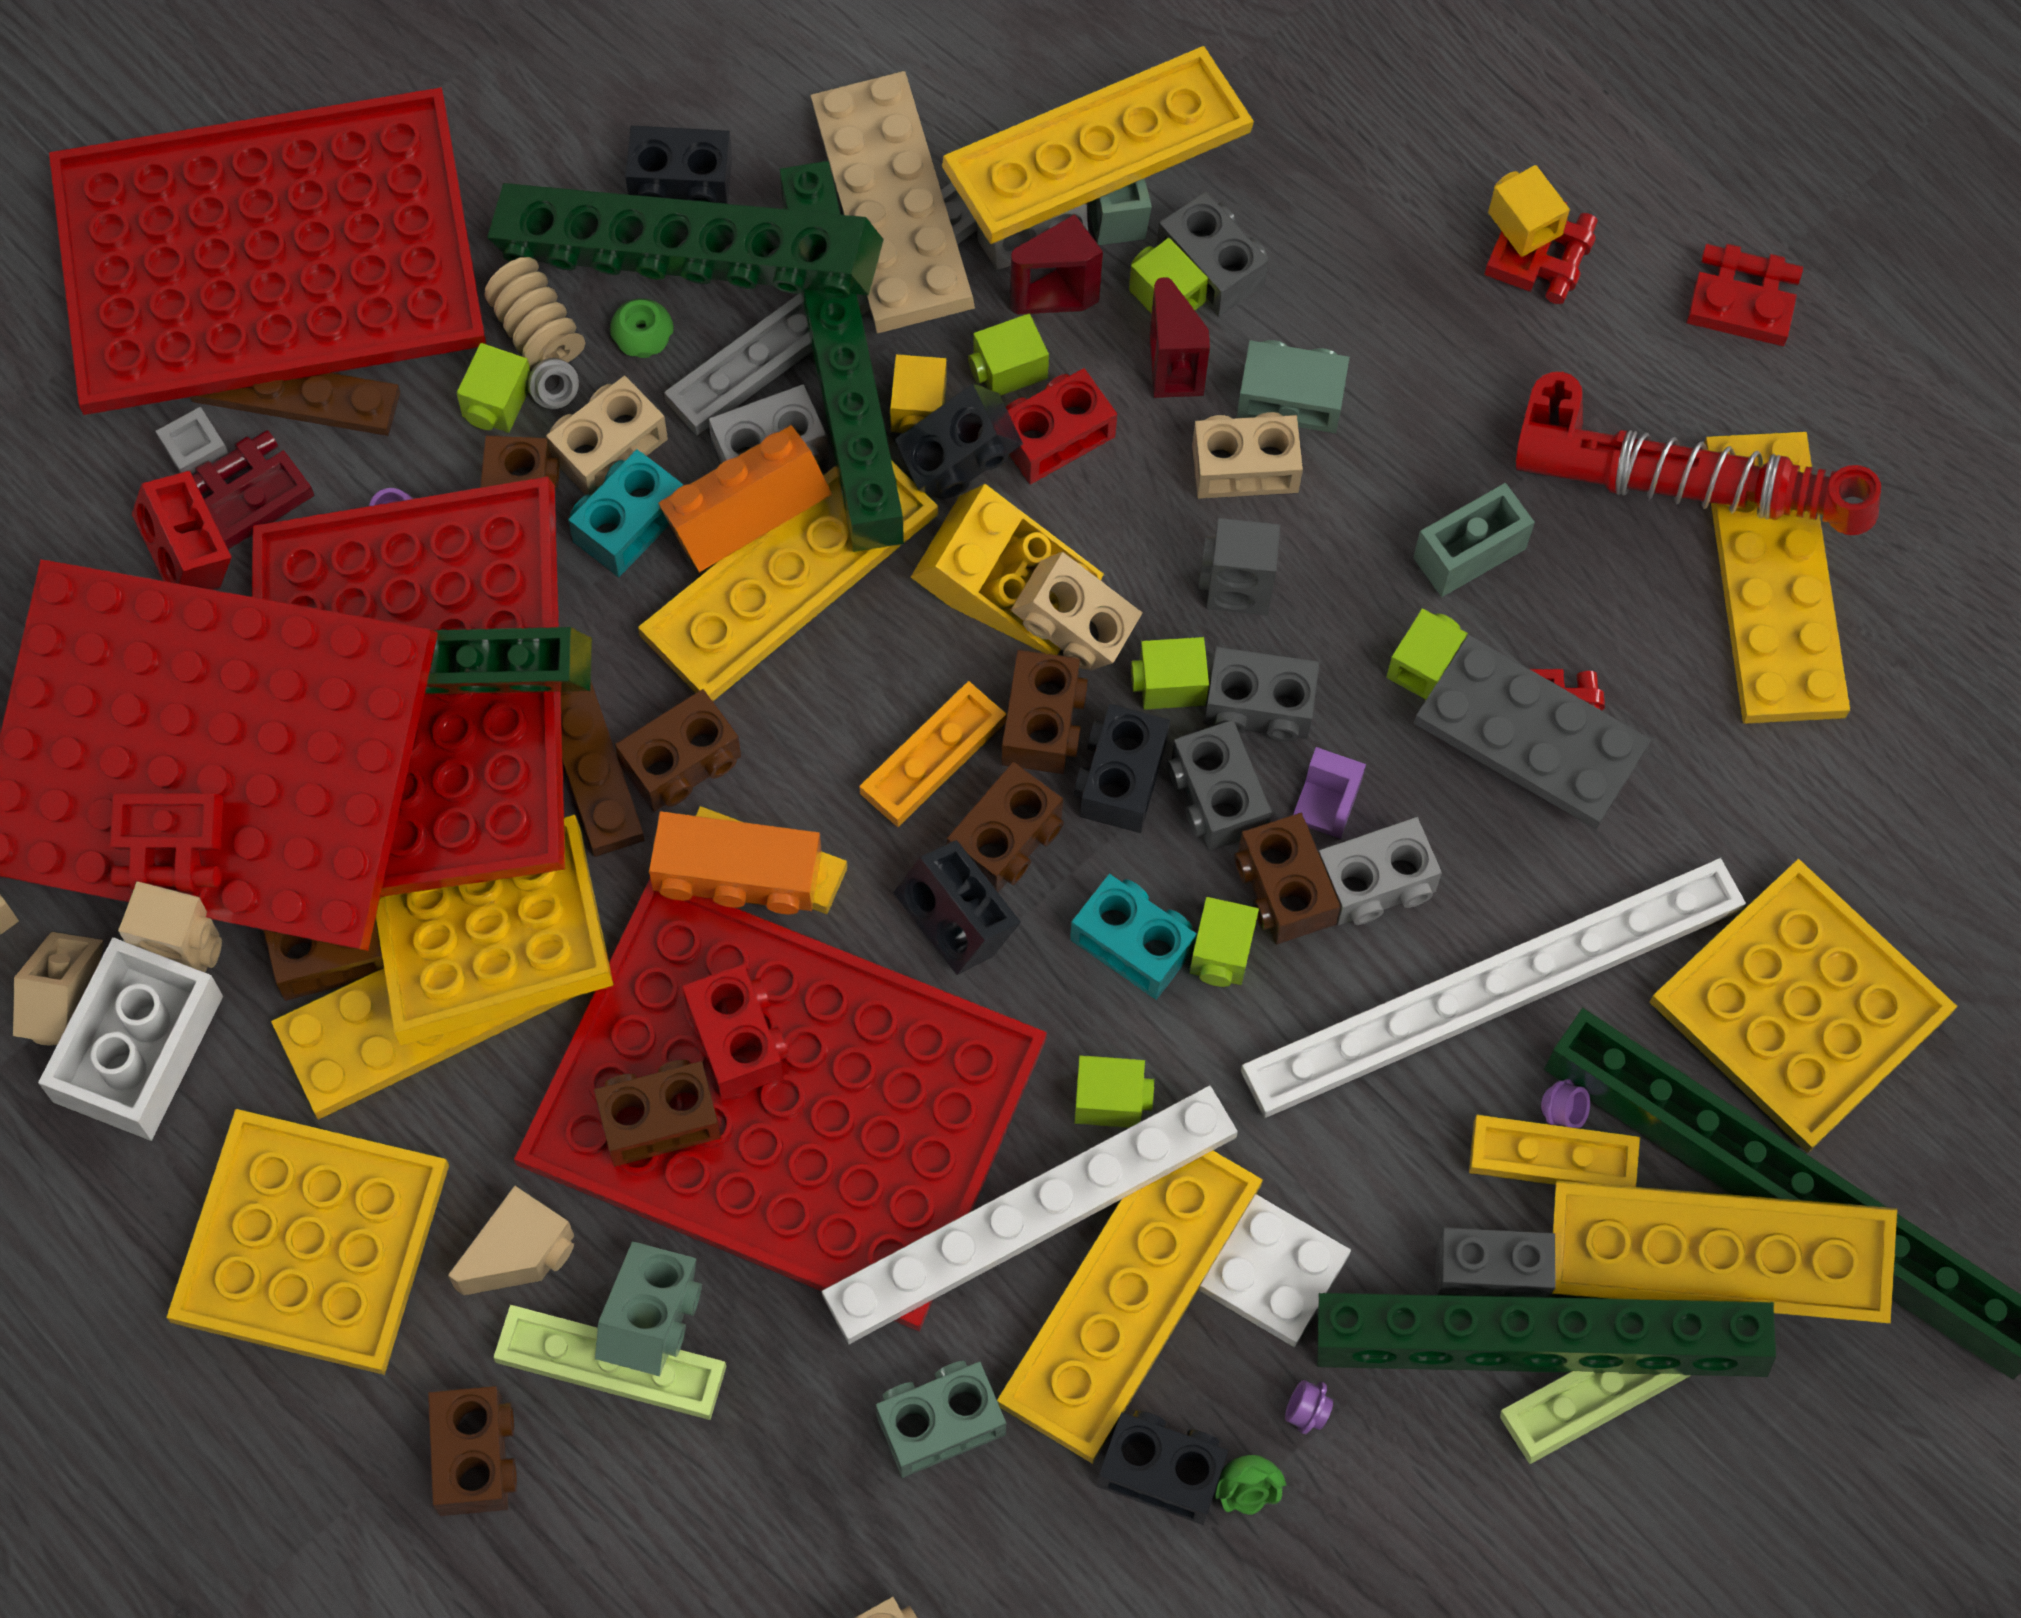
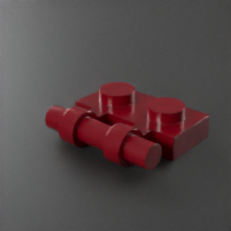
(256, 497)

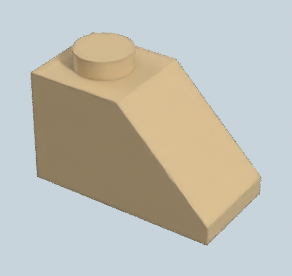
(53, 985)
(514, 1247)

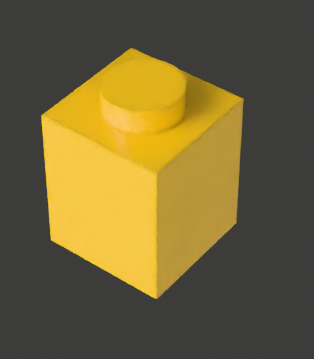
(1528, 210)
(916, 389)

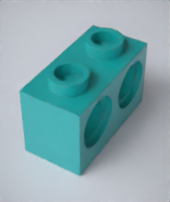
(637, 518)
(1123, 945)

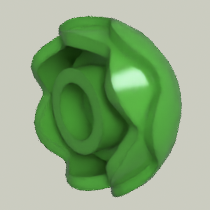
(646, 340)
(1249, 1484)

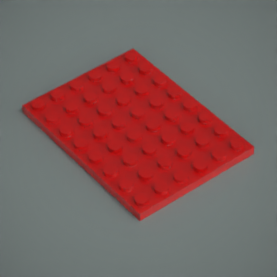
(264, 251)
(221, 693)
(482, 765)
(842, 1161)

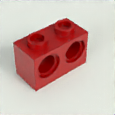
(1064, 433)
(181, 532)
(726, 1033)

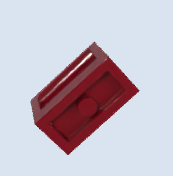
(1077, 274)
(1177, 344)

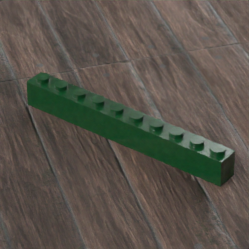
(1758, 1163)

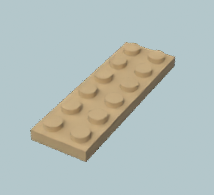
(889, 177)

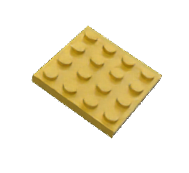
(492, 947)
(1803, 1005)
(308, 1241)

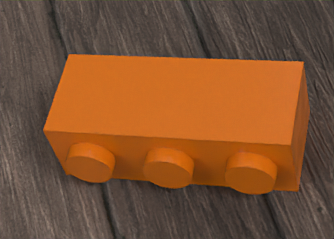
(745, 498)
(735, 862)

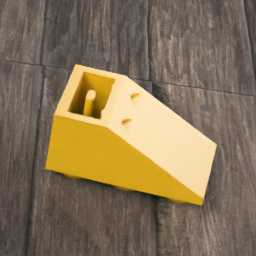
(986, 560)

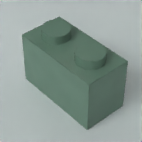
(1293, 384)
(1473, 539)

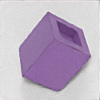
(1329, 792)

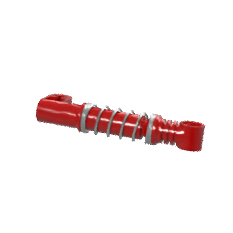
(1685, 472)

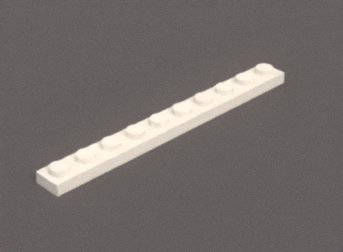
(1491, 988)

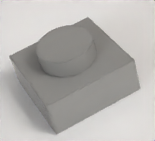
(191, 441)

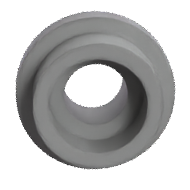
(563, 393)

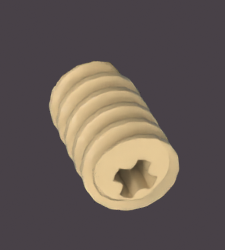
(532, 313)

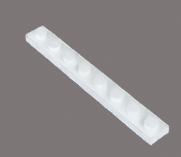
(1029, 1214)

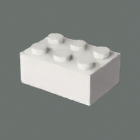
(131, 1039)

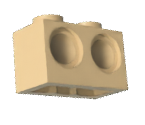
(612, 440)
(1249, 468)
(1080, 600)
(171, 926)

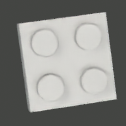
(1274, 1270)

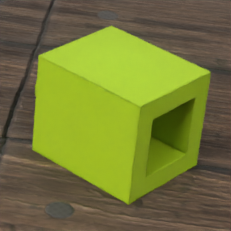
(1169, 262)
(1009, 356)
(494, 388)
(1425, 652)
(1171, 673)
(1223, 942)
(1112, 1091)

